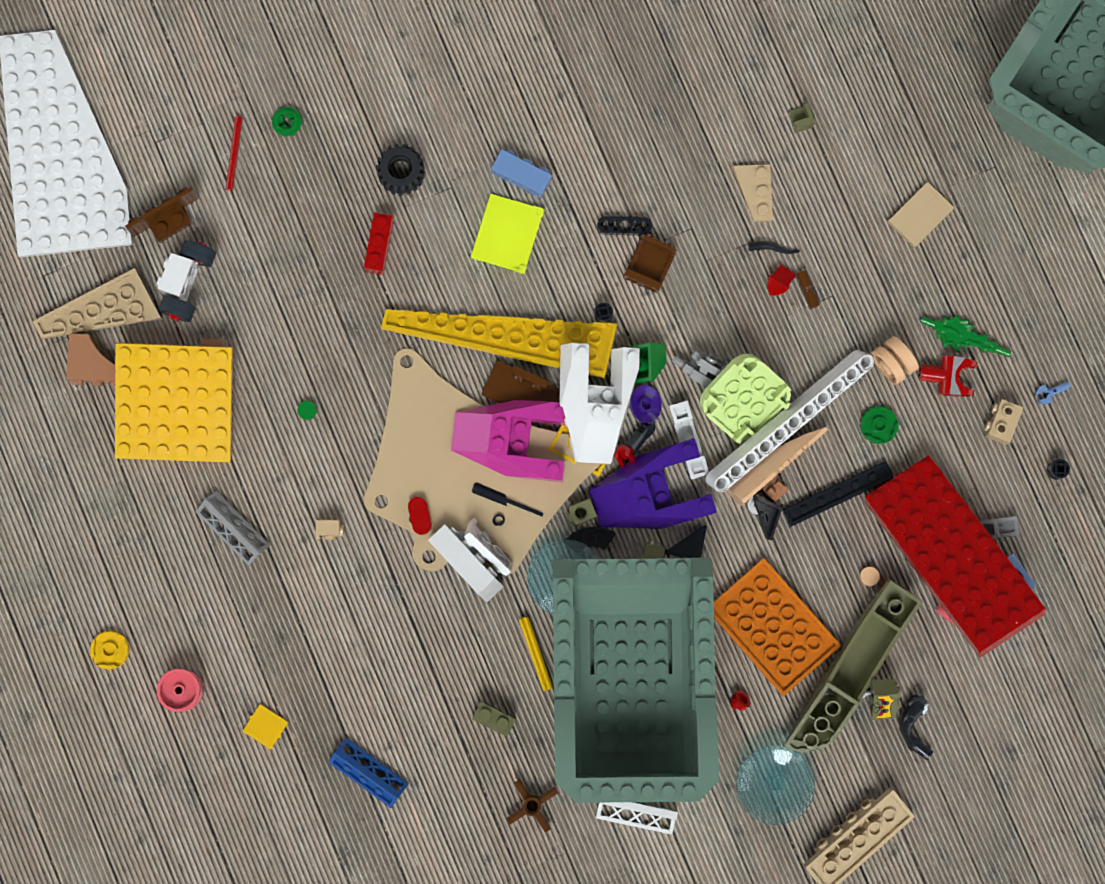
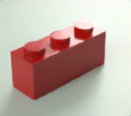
(378, 243)

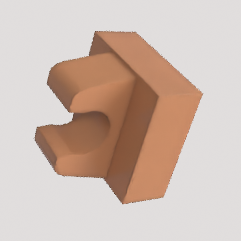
(774, 489)

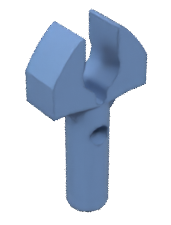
(1051, 391)

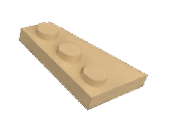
(756, 188)

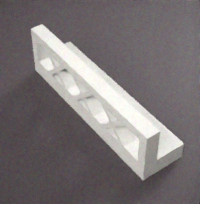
(642, 808)

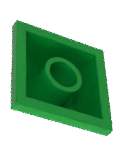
(651, 361)

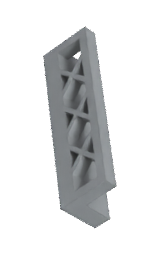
(234, 525)

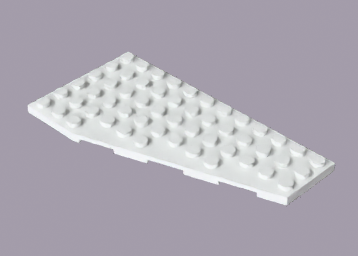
(60, 164)

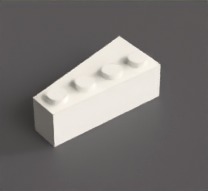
(465, 563)

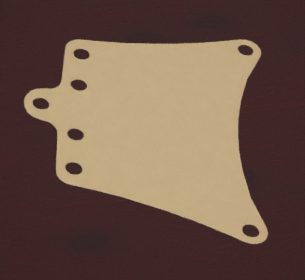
(419, 463)

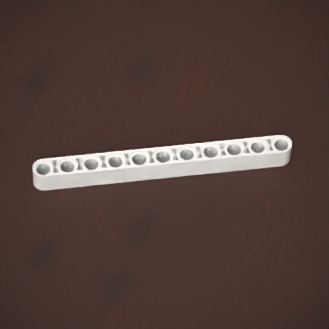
(781, 424)

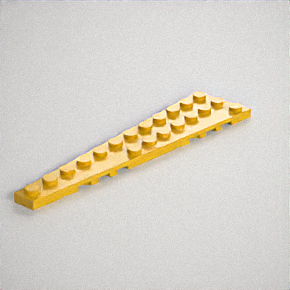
(510, 337)

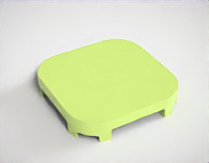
(744, 397)

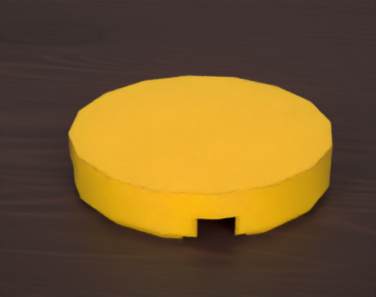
(109, 650)

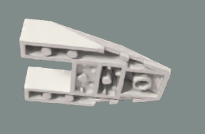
(593, 411)

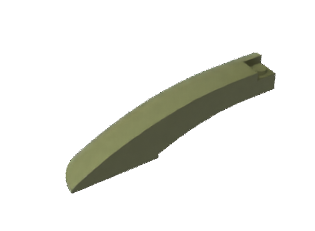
(853, 668)

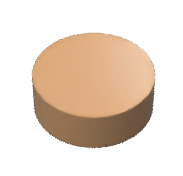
(869, 576)

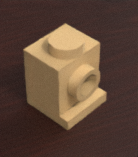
(328, 529)

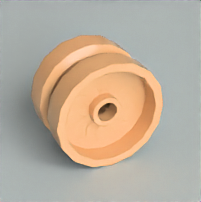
(894, 360)

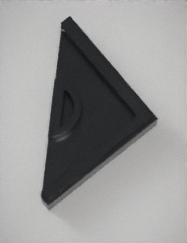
(768, 515)
(690, 546)

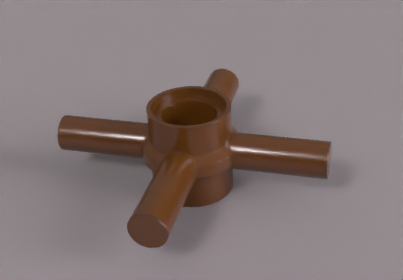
(537, 813)

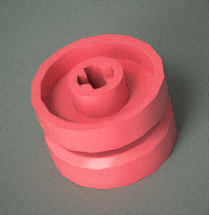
(168, 690)

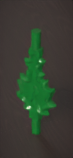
(959, 333)

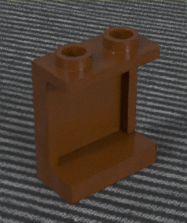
(650, 263)

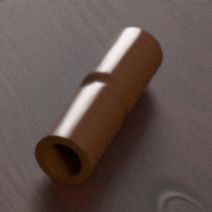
(807, 287)

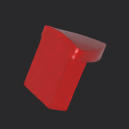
(779, 281)

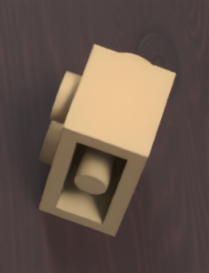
(1003, 421)

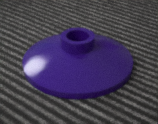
(645, 404)

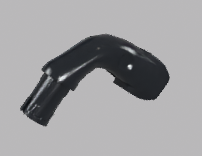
(915, 707)

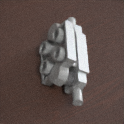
(705, 369)

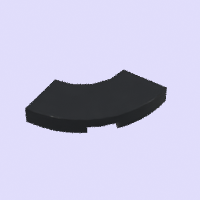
(593, 536)

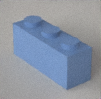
(521, 173)

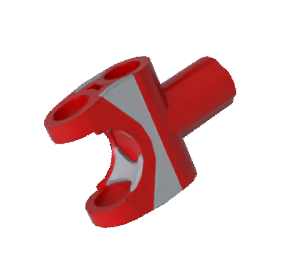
(948, 375)

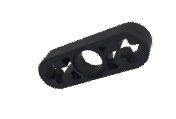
(638, 230)

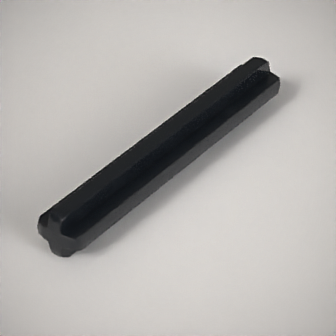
(499, 497)

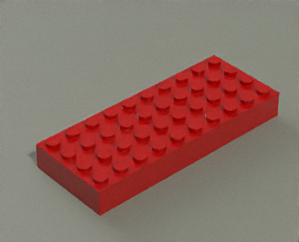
(955, 556)

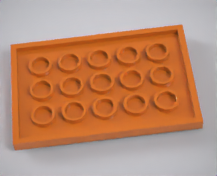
(773, 627)

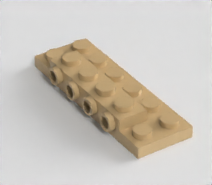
(858, 838)

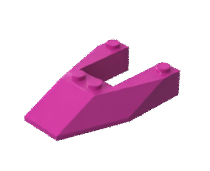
(501, 435)

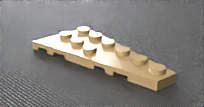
(107, 306)

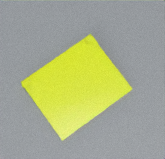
(507, 233)

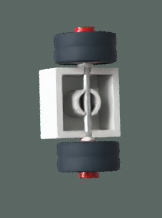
(179, 278)

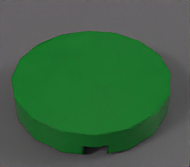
(879, 425)

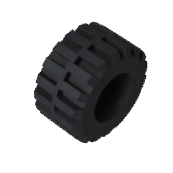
(396, 155)

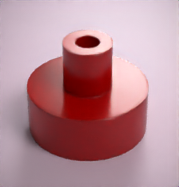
(740, 700)

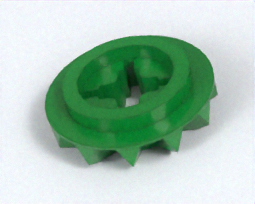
(290, 114)

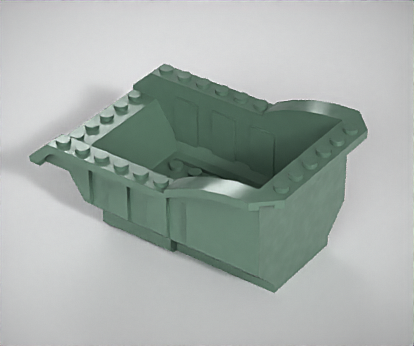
(1055, 90)
(641, 700)

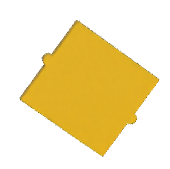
(265, 726)

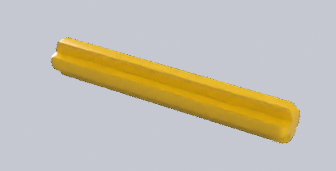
(535, 653)

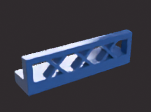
(365, 775)

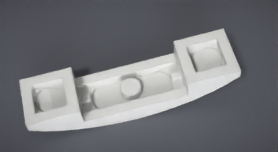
(686, 431)

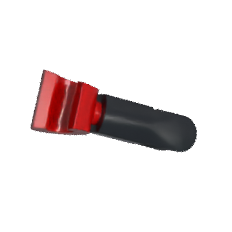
(642, 433)

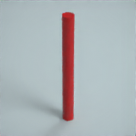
(233, 153)

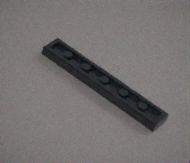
(837, 494)

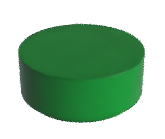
(307, 410)

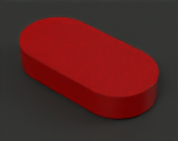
(419, 516)

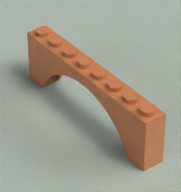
(89, 365)

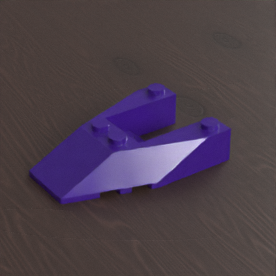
(640, 495)

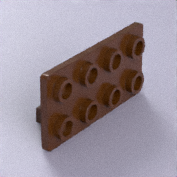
(166, 218)
(514, 383)

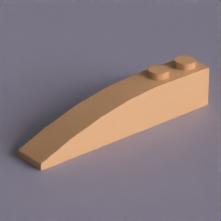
(771, 466)

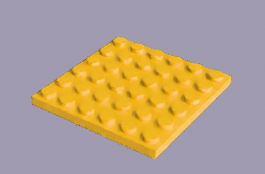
(173, 402)

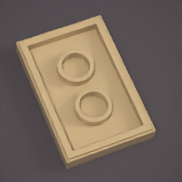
(920, 215)

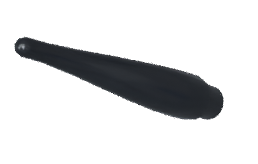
(766, 245)

